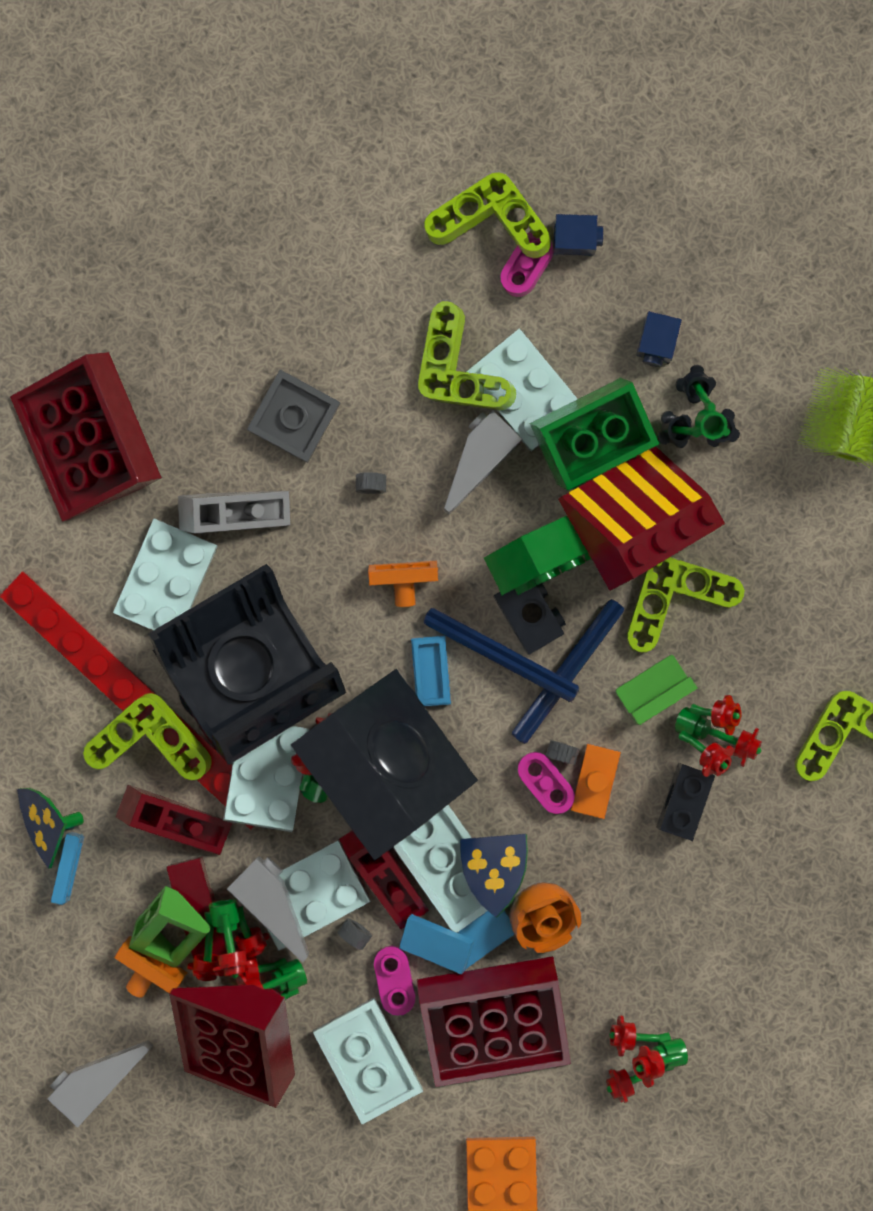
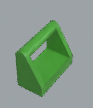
(165, 908)

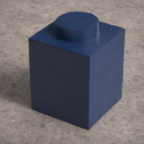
(577, 234)
(658, 339)

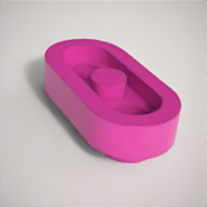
(528, 267)
(546, 782)
(394, 980)

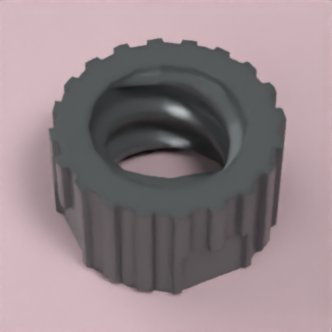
(370, 483)
(562, 752)
(354, 934)

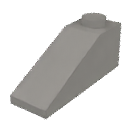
(484, 450)
(233, 511)
(268, 900)
(90, 1083)

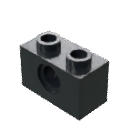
(531, 635)
(685, 802)

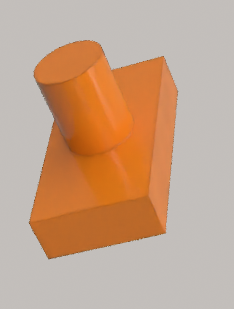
(403, 577)
(595, 781)
(148, 971)

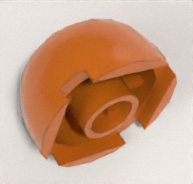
(544, 917)

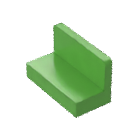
(655, 689)

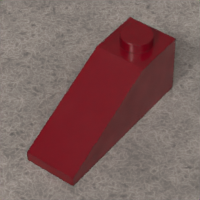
(172, 820)
(385, 880)

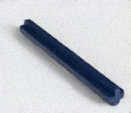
(501, 655)
(569, 669)

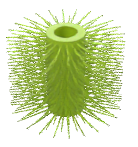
(854, 424)

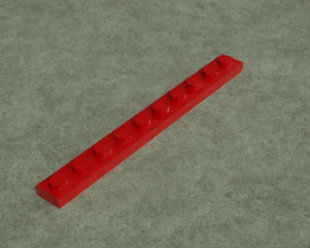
(103, 668)

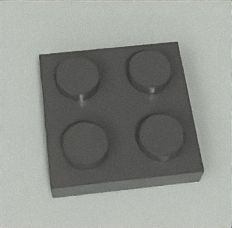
(293, 416)

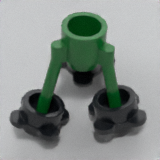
(710, 423)

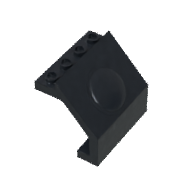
(244, 665)
(384, 763)

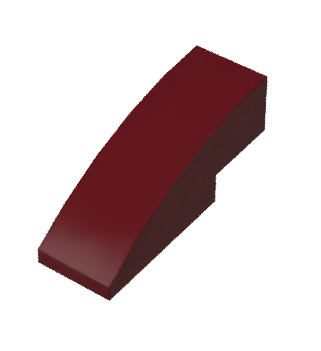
(192, 883)

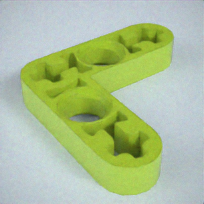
(497, 205)
(445, 369)
(677, 584)
(854, 720)
(153, 726)

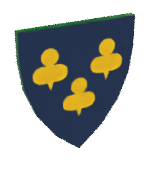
(45, 823)
(494, 868)

